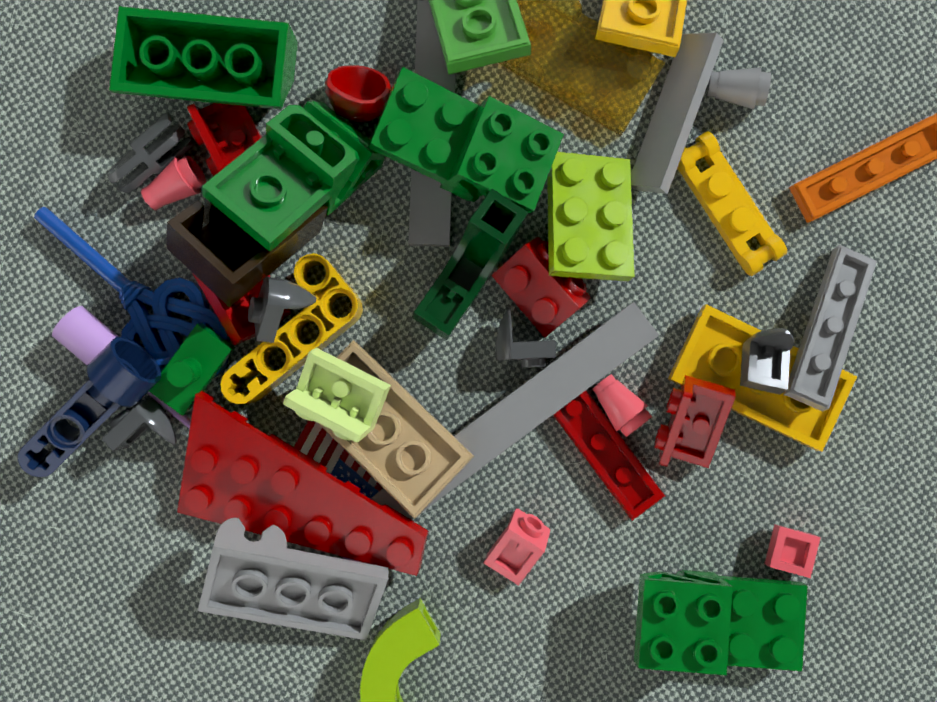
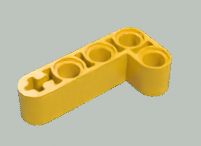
(289, 337)

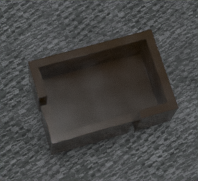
(225, 254)

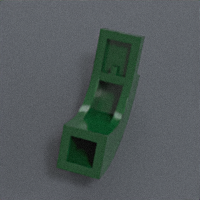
(471, 265)

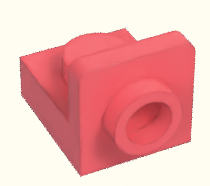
(518, 546)

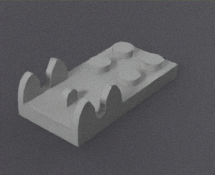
(289, 586)

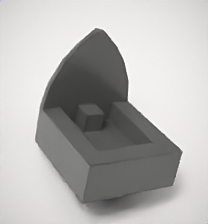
(268, 307)
(530, 353)
(767, 360)
(133, 423)

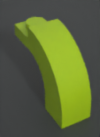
(397, 644)

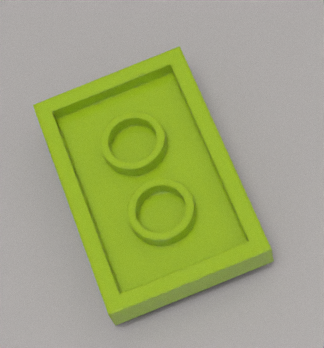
(590, 217)

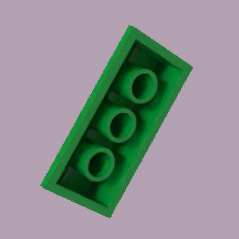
(203, 58)

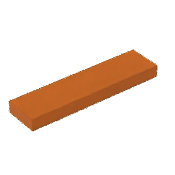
(867, 170)

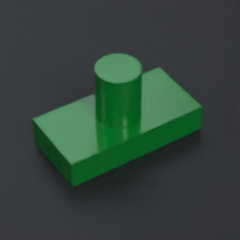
(192, 368)

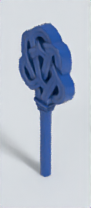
(133, 294)

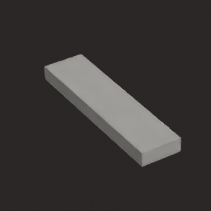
(675, 112)
(830, 328)

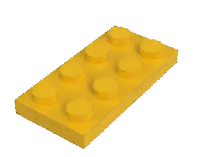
(715, 356)

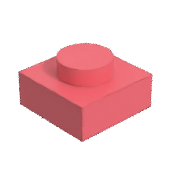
(792, 551)

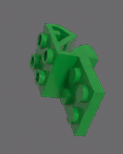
(465, 143)
(292, 171)
(717, 622)

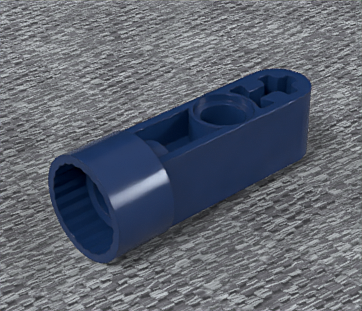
(116, 379)

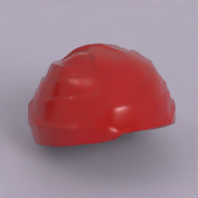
(357, 92)

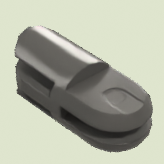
(150, 154)

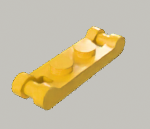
(729, 205)

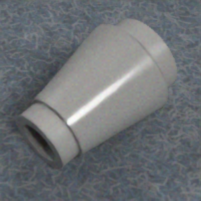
(740, 86)

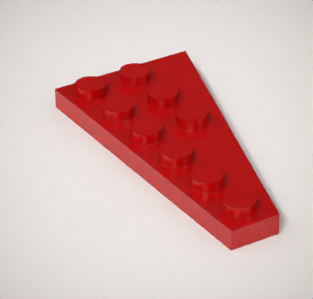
(267, 482)

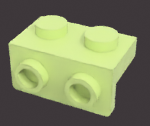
(338, 396)

